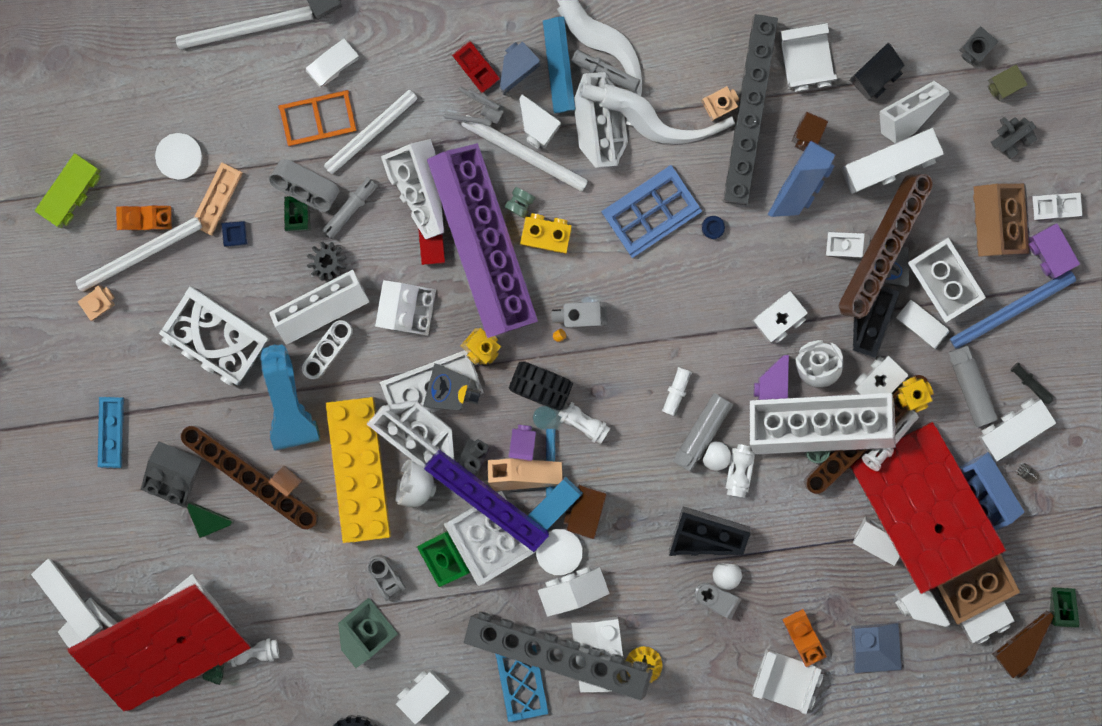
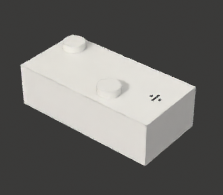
(891, 161)

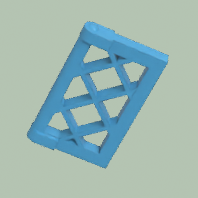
(508, 697)

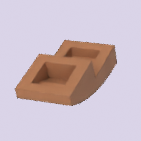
(285, 481)

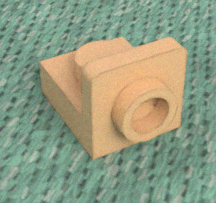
(97, 302)

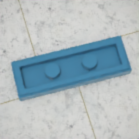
(110, 432)
(555, 503)

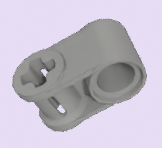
(385, 578)
(720, 601)

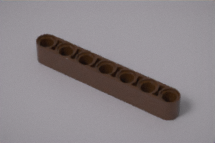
(876, 250)
(843, 461)
(237, 475)

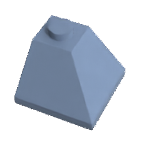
(517, 65)
(876, 647)

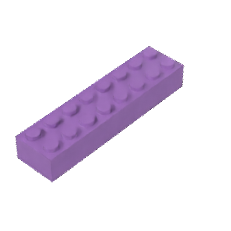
(482, 240)

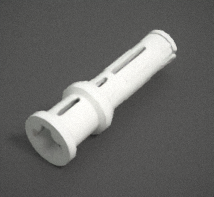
(875, 462)

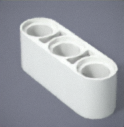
(317, 356)

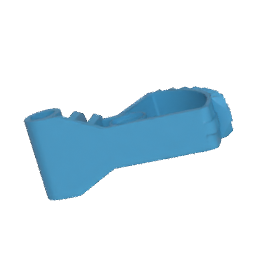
(290, 421)

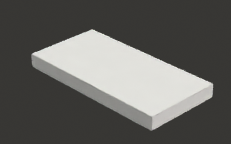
(414, 383)

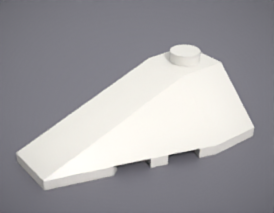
(412, 175)

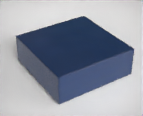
(234, 233)

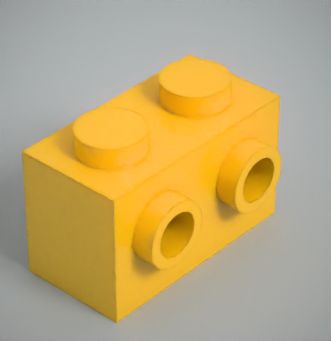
(546, 234)

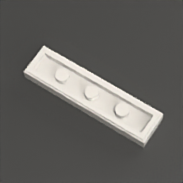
(66, 600)

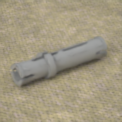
(595, 65)
(350, 207)

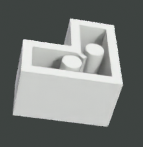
(573, 591)

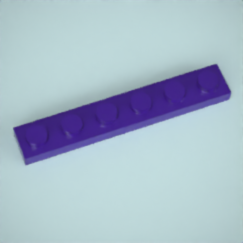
(486, 500)

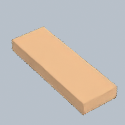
(217, 197)

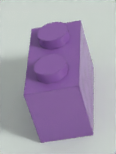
(1053, 251)

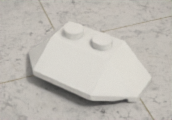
(599, 129)
(413, 430)

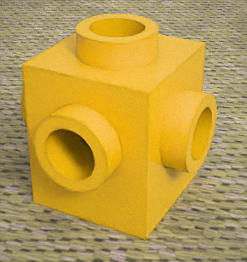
(473, 346)
(906, 394)

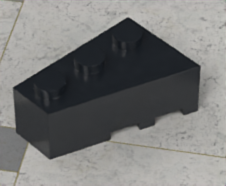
(871, 329)
(707, 534)

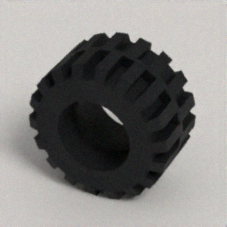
(540, 385)

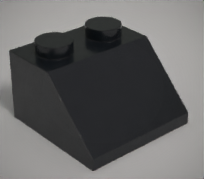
(877, 72)

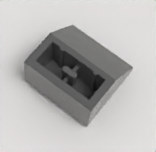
(170, 474)

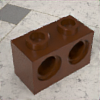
(809, 129)

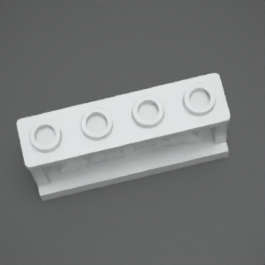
(205, 305)

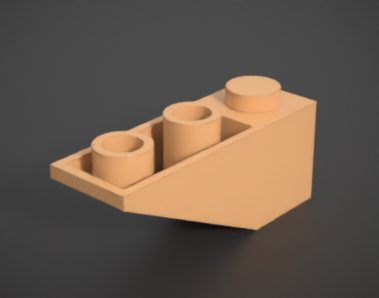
(523, 474)

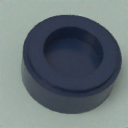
(713, 227)

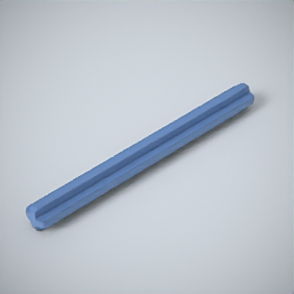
(1013, 309)

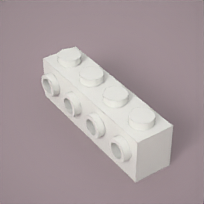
(320, 308)

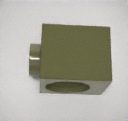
(1006, 83)

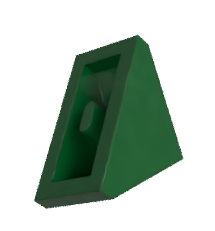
(296, 215)
(206, 520)
(1064, 607)

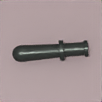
(1037, 388)

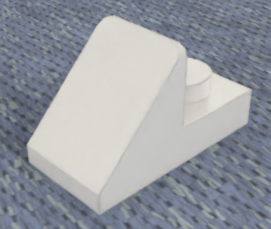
(847, 244)

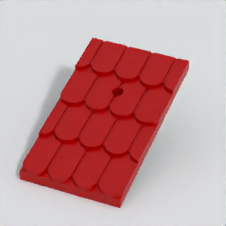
(915, 493)
(160, 646)

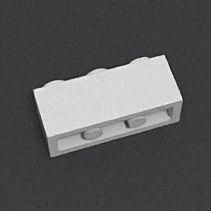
(1016, 429)

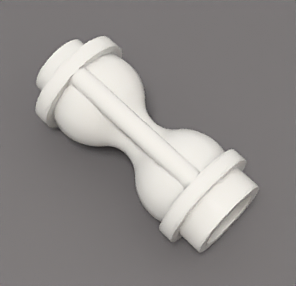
(593, 428)
(738, 482)
(263, 650)

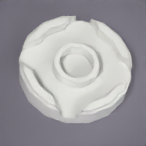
(178, 156)
(559, 552)

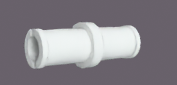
(676, 391)

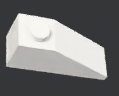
(910, 112)

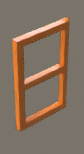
(321, 135)

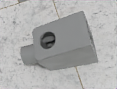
(590, 314)

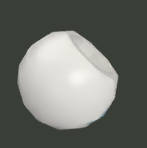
(717, 456)
(727, 576)

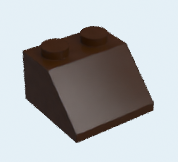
(586, 512)

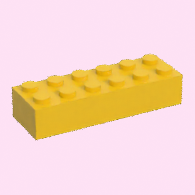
(358, 470)

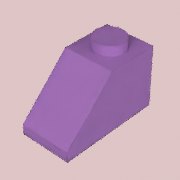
(774, 381)
(522, 443)

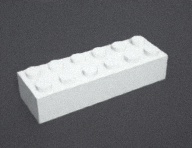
(822, 423)

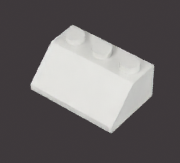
(946, 279)
(601, 634)

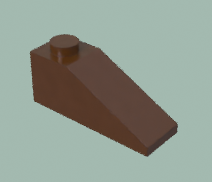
(1021, 649)

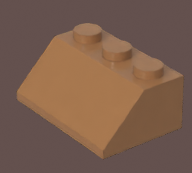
(1001, 219)
(978, 589)

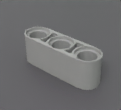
(304, 185)

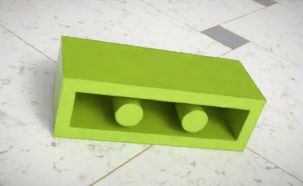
(68, 191)

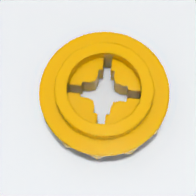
(652, 658)

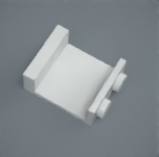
(807, 57)
(787, 681)

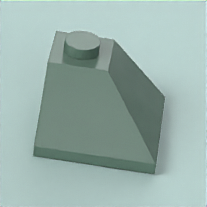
(364, 633)

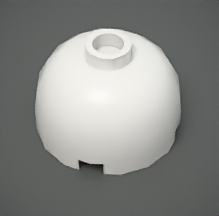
(819, 364)
(414, 486)

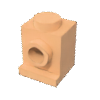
(714, 109)

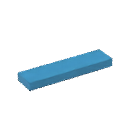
(558, 65)

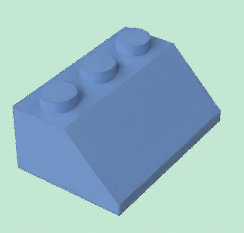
(803, 181)
(992, 491)

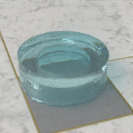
(544, 417)

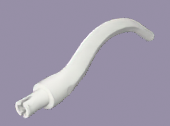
(600, 37)
(643, 116)

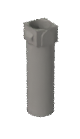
(972, 386)
(703, 432)

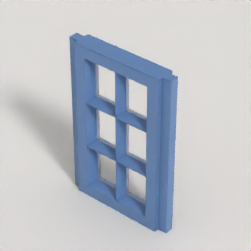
(640, 193)

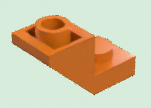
(143, 218)
(804, 638)

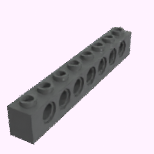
(750, 109)
(478, 637)

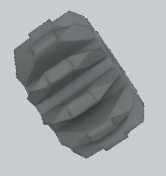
(323, 254)

